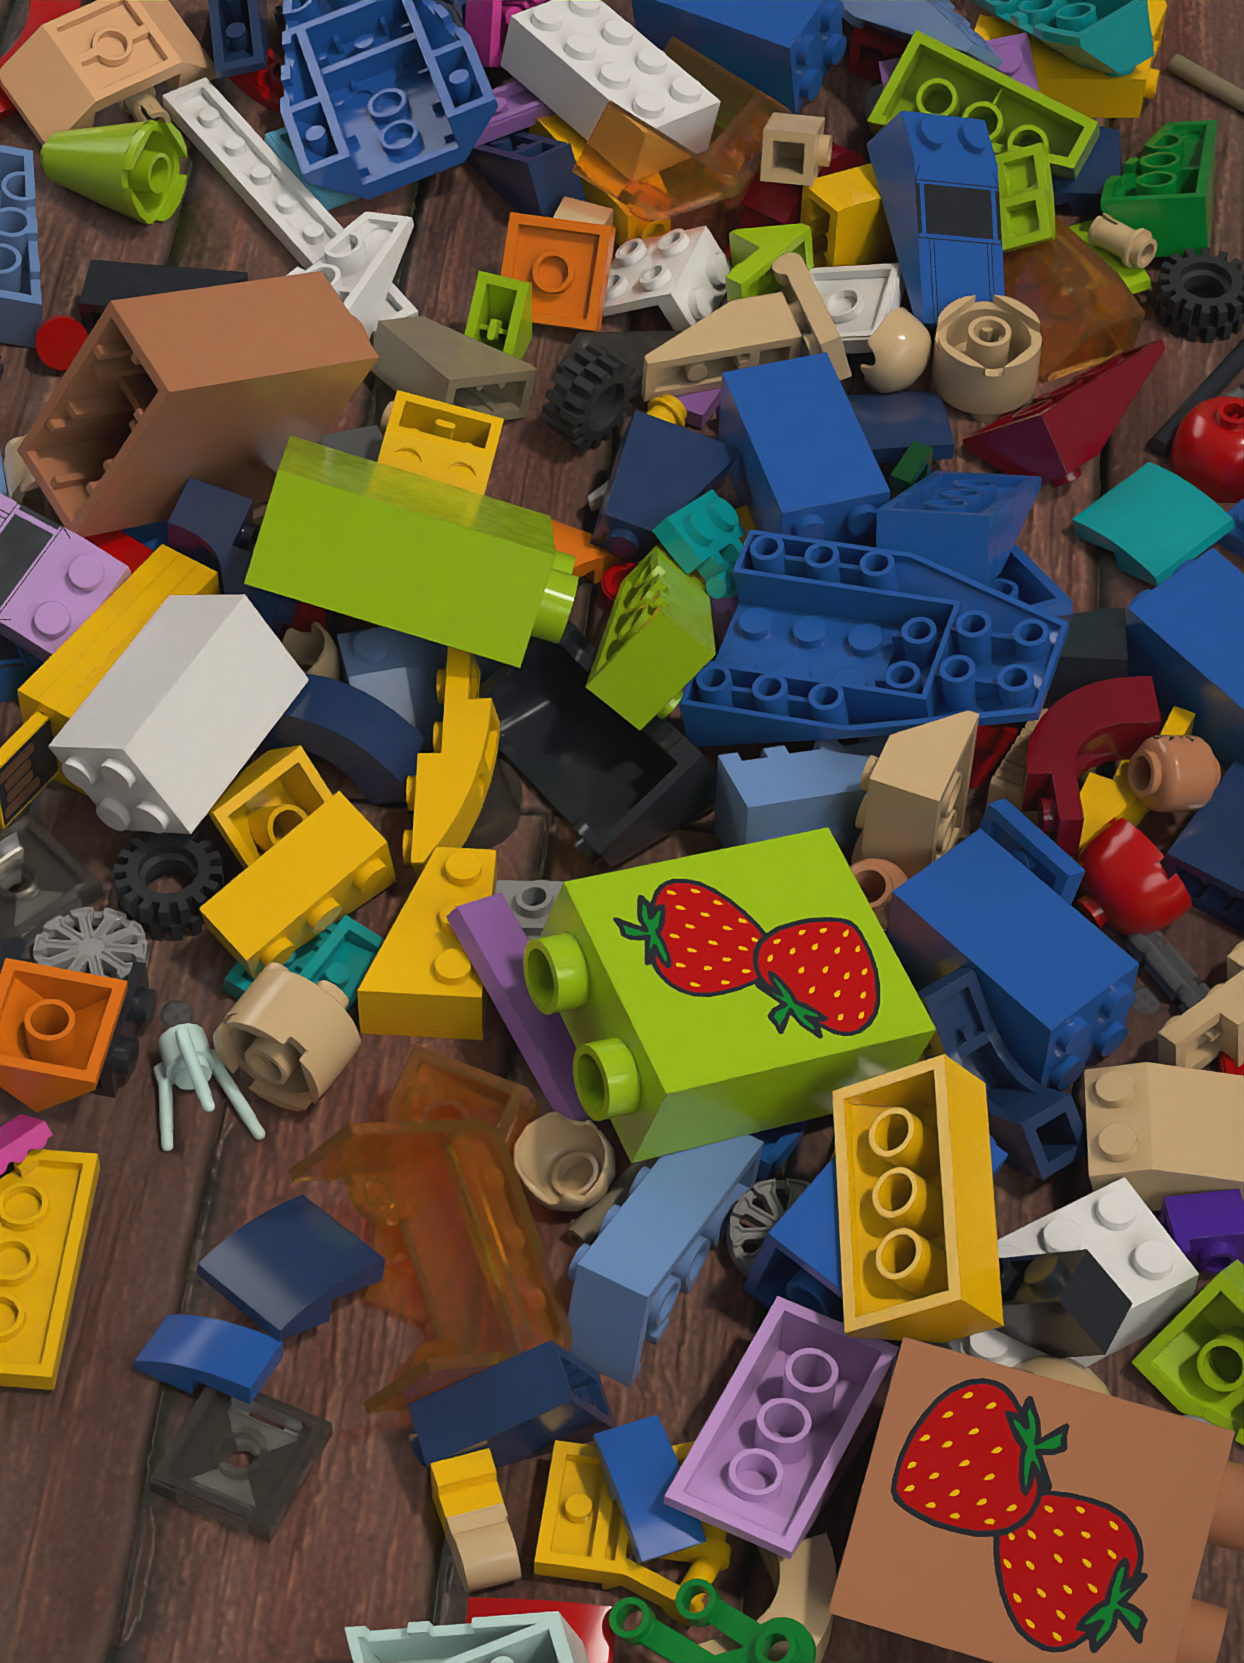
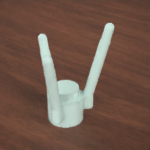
(190, 1065)

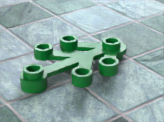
(752, 1636)

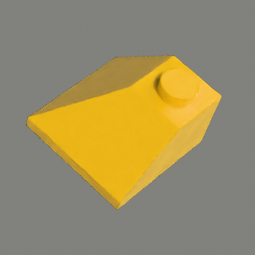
(268, 802)

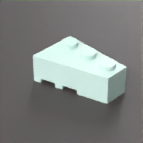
(489, 1639)

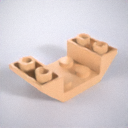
(98, 60)

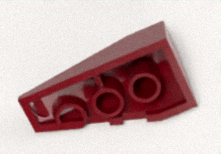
(1068, 423)

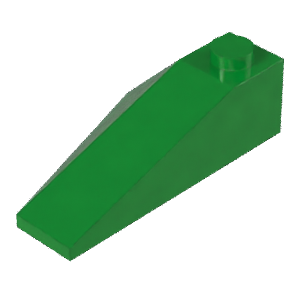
(1169, 187)

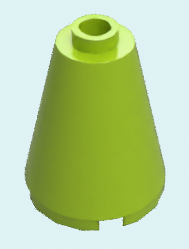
(121, 167)

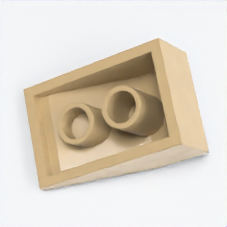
(1165, 1129)

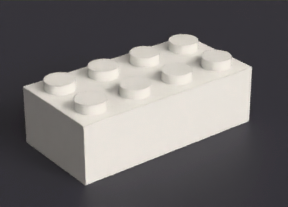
(586, 54)
(1128, 1246)

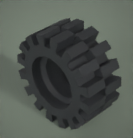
(1197, 314)
(590, 396)
(167, 857)

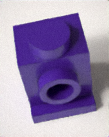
(1206, 1227)

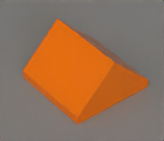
(54, 1031)

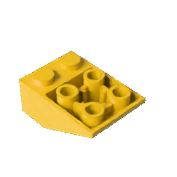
(441, 441)

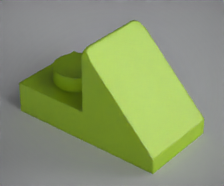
(755, 251)

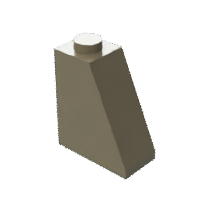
(451, 368)

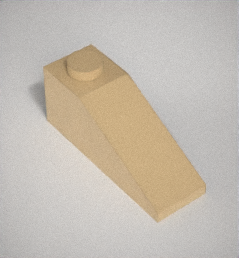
(729, 339)

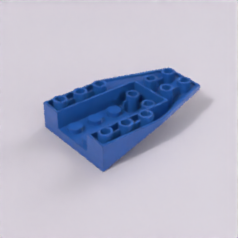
(864, 647)

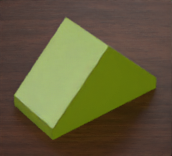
(501, 314)

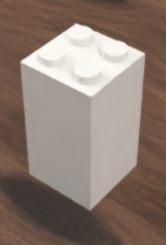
(179, 714)

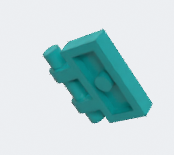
(705, 539)

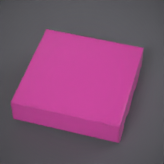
(19, 1137)

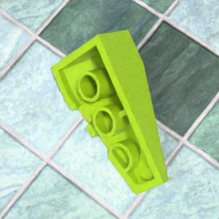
(1201, 1354)

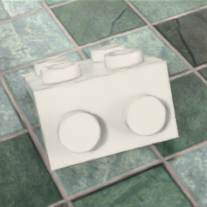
(675, 270)

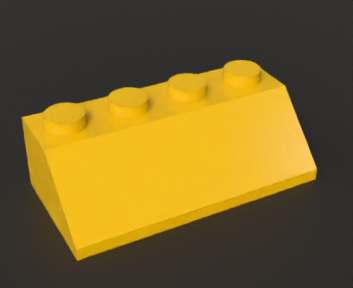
(917, 1205)

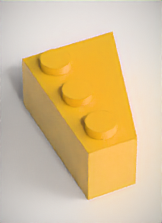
(300, 886)
(422, 973)

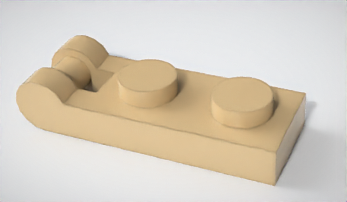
(810, 311)

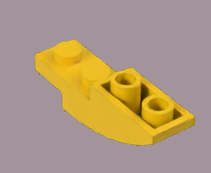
(457, 776)

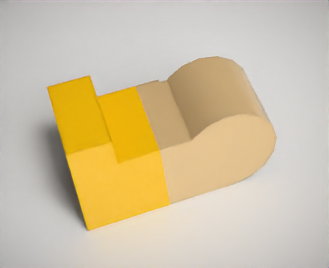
(475, 1520)

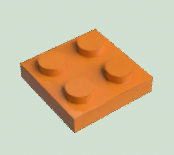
(565, 265)

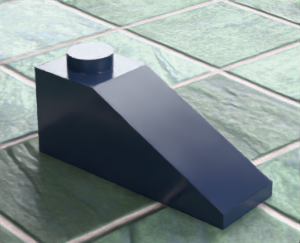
(239, 36)
(529, 171)

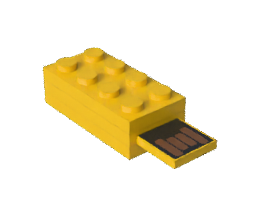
(80, 664)

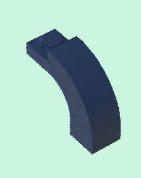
(354, 734)
(1025, 1118)

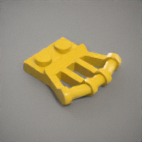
(588, 1541)

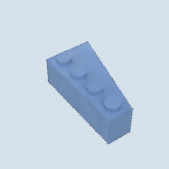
(18, 249)
(792, 792)
(654, 1251)

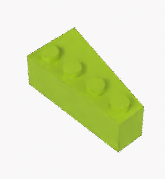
(949, 83)
(653, 640)

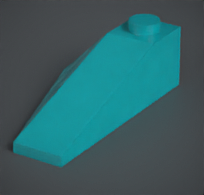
(1092, 33)

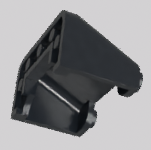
(591, 763)

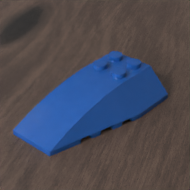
(379, 92)

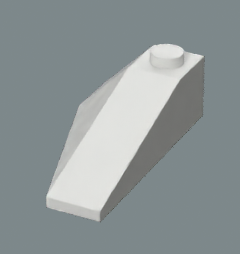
(364, 262)

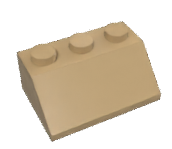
(917, 793)

